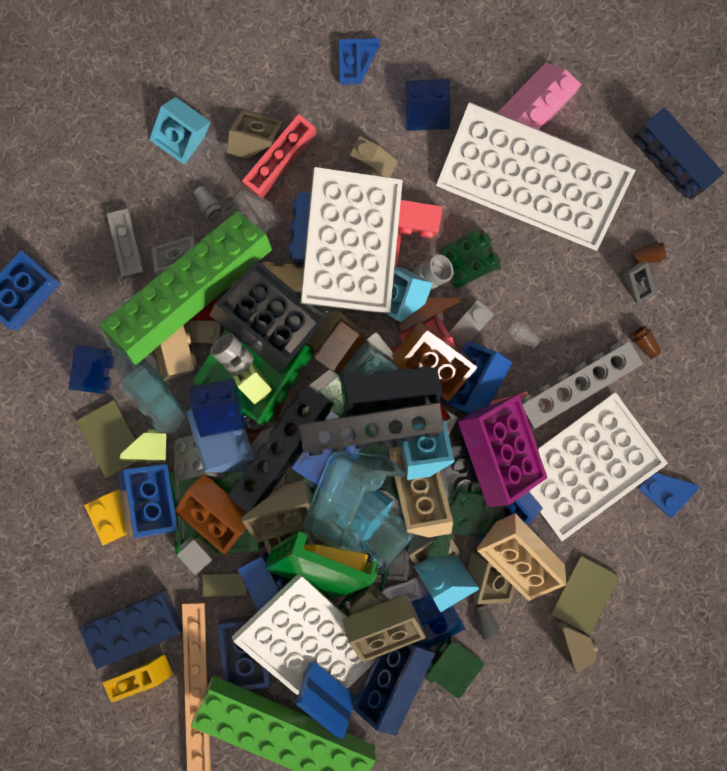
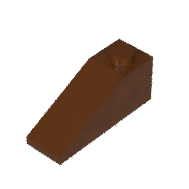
(430, 309)

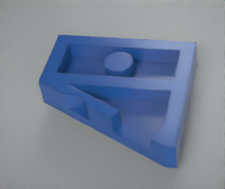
(356, 58)
(667, 492)

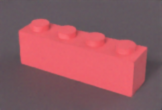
(279, 156)
(419, 219)

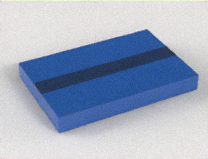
(325, 700)

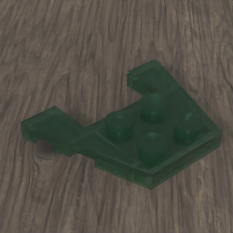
(470, 518)

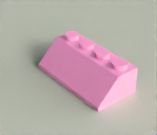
(541, 96)

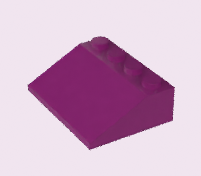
(503, 451)

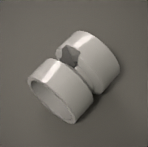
(436, 270)
(232, 354)

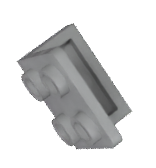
(188, 463)

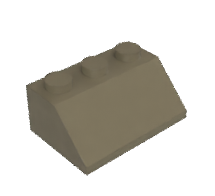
(383, 628)

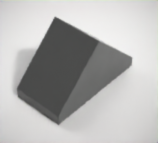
(639, 282)

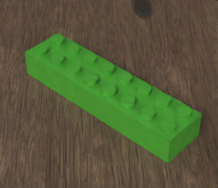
(186, 287)
(277, 731)

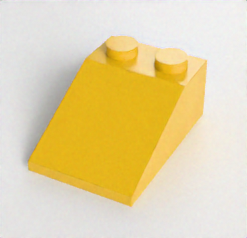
(107, 517)

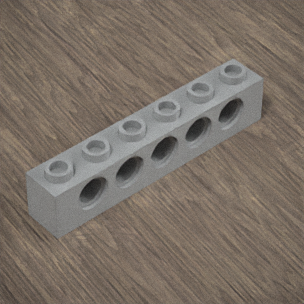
(626, 361)

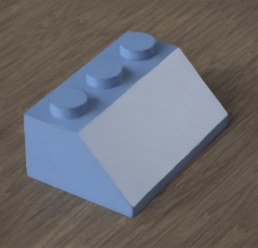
(222, 451)

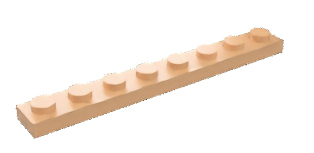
(195, 682)

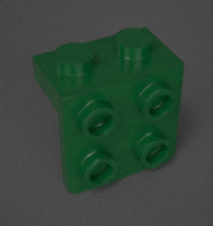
(471, 257)
(453, 667)

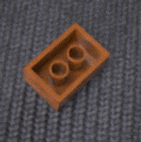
(428, 348)
(212, 514)

